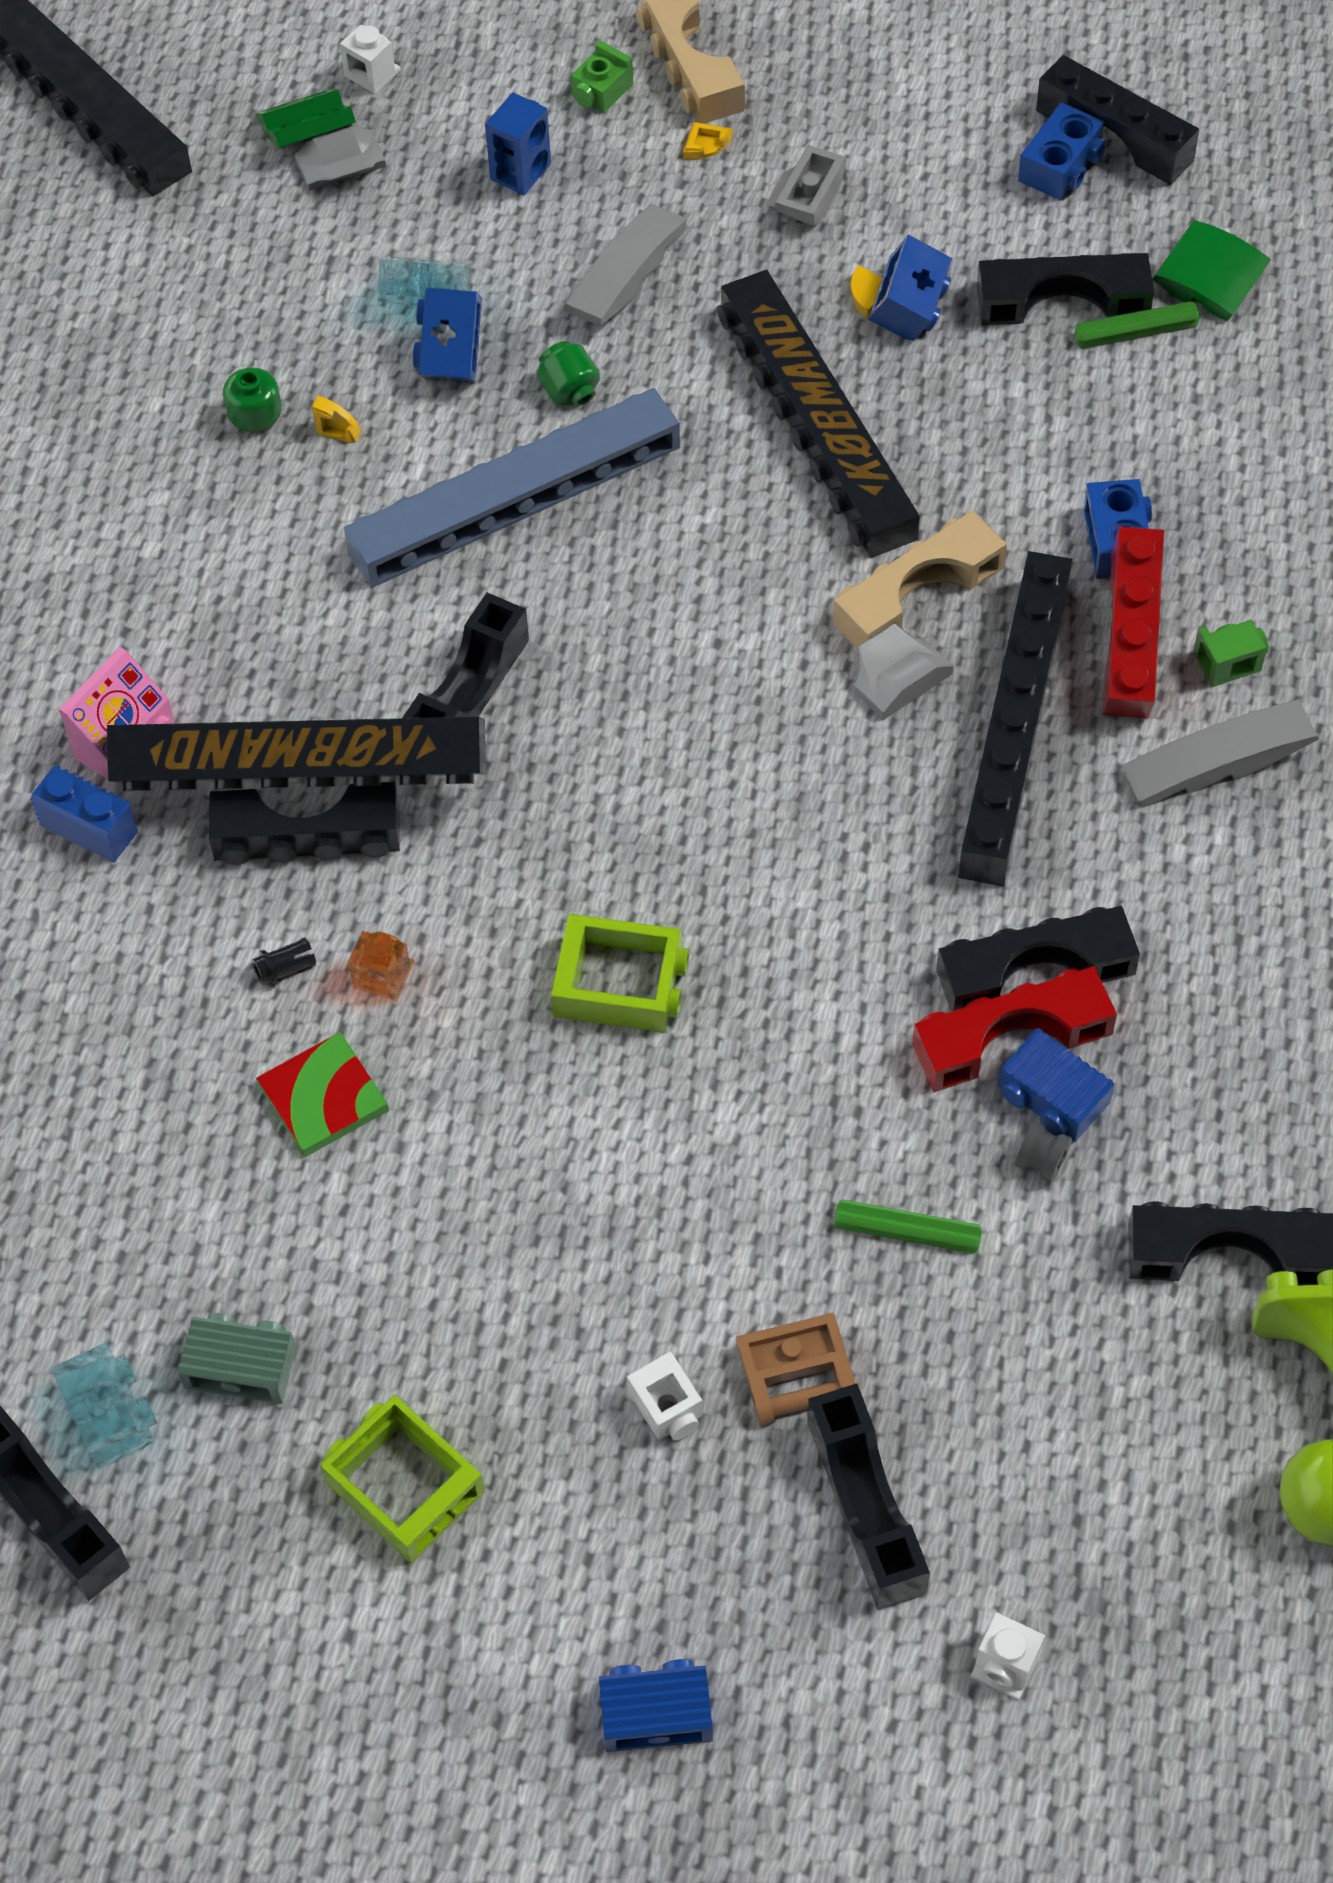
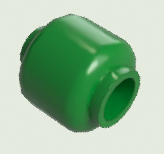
(568, 374)
(252, 399)

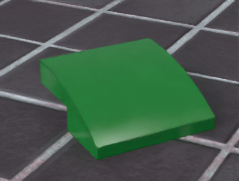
(305, 117)
(1211, 269)

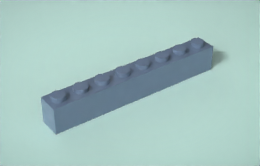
(512, 487)

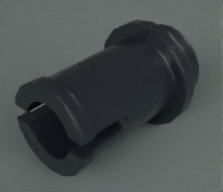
(281, 962)

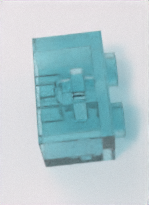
(405, 279)
(110, 1431)

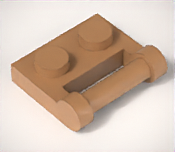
(788, 1354)

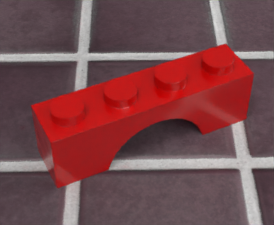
(1135, 622)
(1069, 1008)

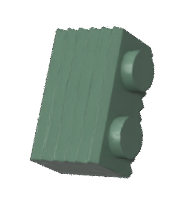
(237, 1358)

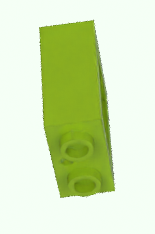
(610, 1008)
(437, 1511)

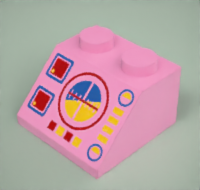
(112, 696)

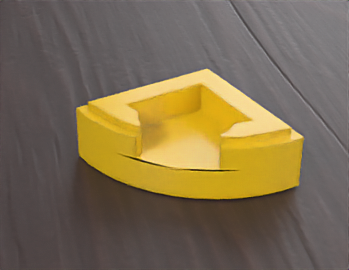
(705, 140)
(864, 289)
(334, 421)

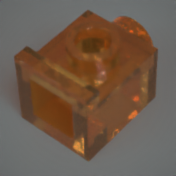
(381, 956)

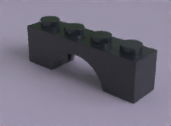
(1154, 136)
(1111, 282)
(487, 652)
(247, 829)
(1079, 942)
(1169, 1238)
(857, 1477)
(54, 1516)

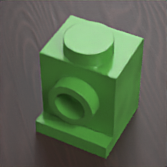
(602, 78)
(1230, 651)

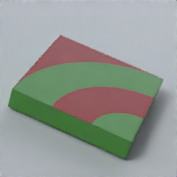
(322, 1094)

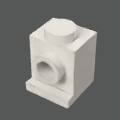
(369, 49)
(661, 1382)
(1007, 1656)

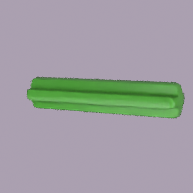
(1136, 324)
(908, 1226)

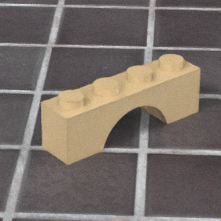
(707, 82)
(959, 554)

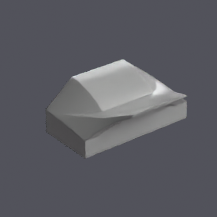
(338, 156)
(809, 186)
(897, 670)

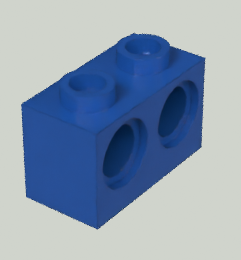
(518, 143)
(1062, 151)
(1107, 508)

